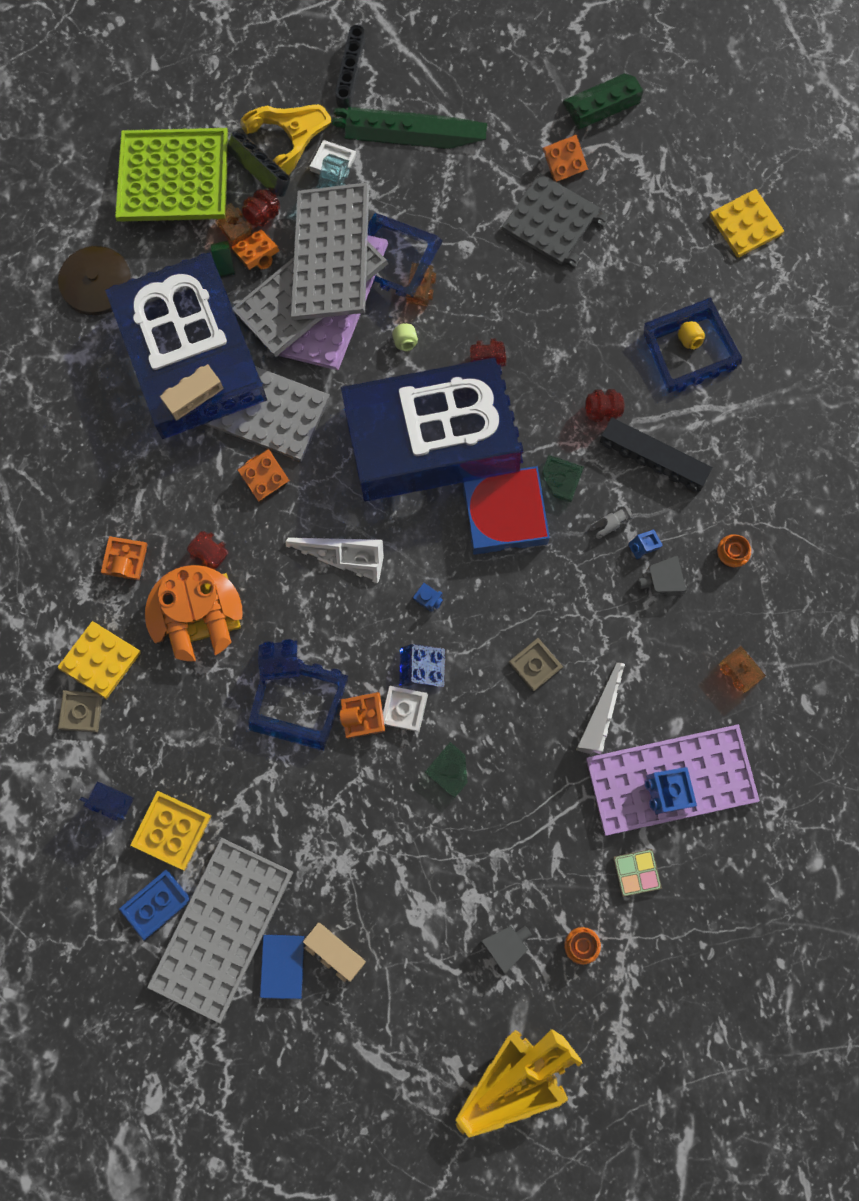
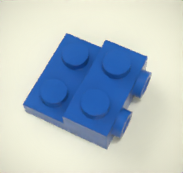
(670, 790)

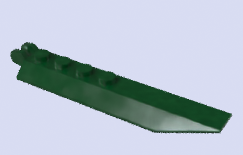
(408, 128)

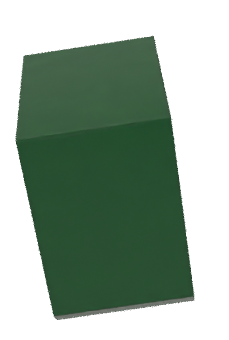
(222, 258)

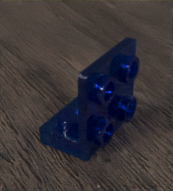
(278, 660)
(422, 665)
(111, 801)

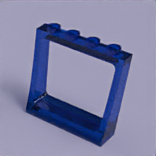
(433, 241)
(670, 323)
(293, 732)

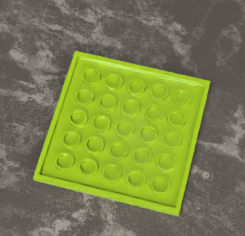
(172, 174)

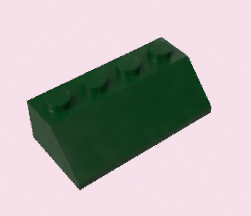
(604, 100)

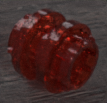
(261, 207)
(494, 349)
(600, 405)
(207, 550)

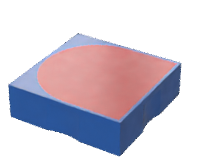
(506, 511)

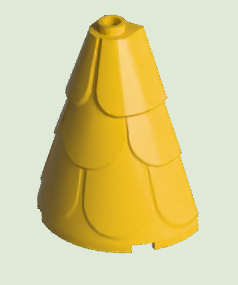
(516, 1107)

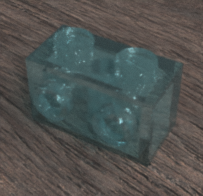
(333, 171)

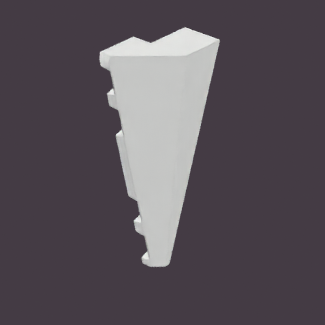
(356, 555)
(597, 728)

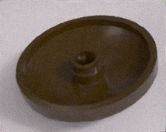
(88, 275)

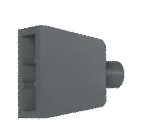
(664, 578)
(507, 946)

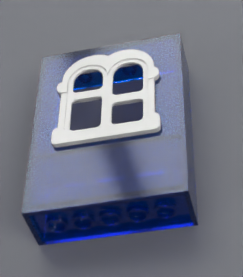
(223, 351)
(389, 438)

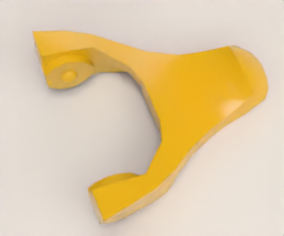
(299, 124)

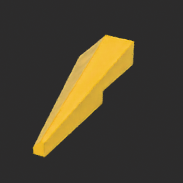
(546, 1058)

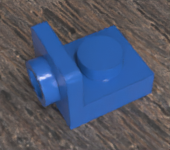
(645, 543)
(428, 597)

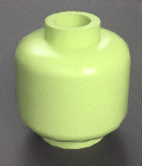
(405, 337)

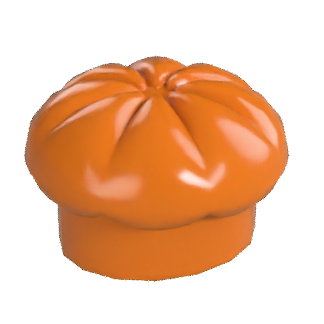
(734, 550)
(582, 945)

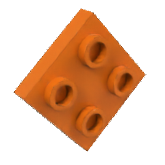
(565, 158)
(256, 250)
(263, 475)
(124, 558)
(362, 715)

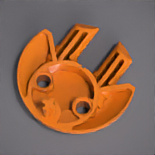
(192, 606)

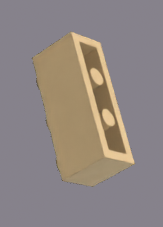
(191, 392)
(334, 952)

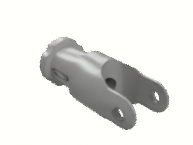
(612, 521)

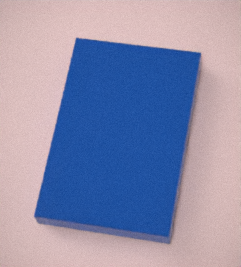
(155, 904)
(282, 966)

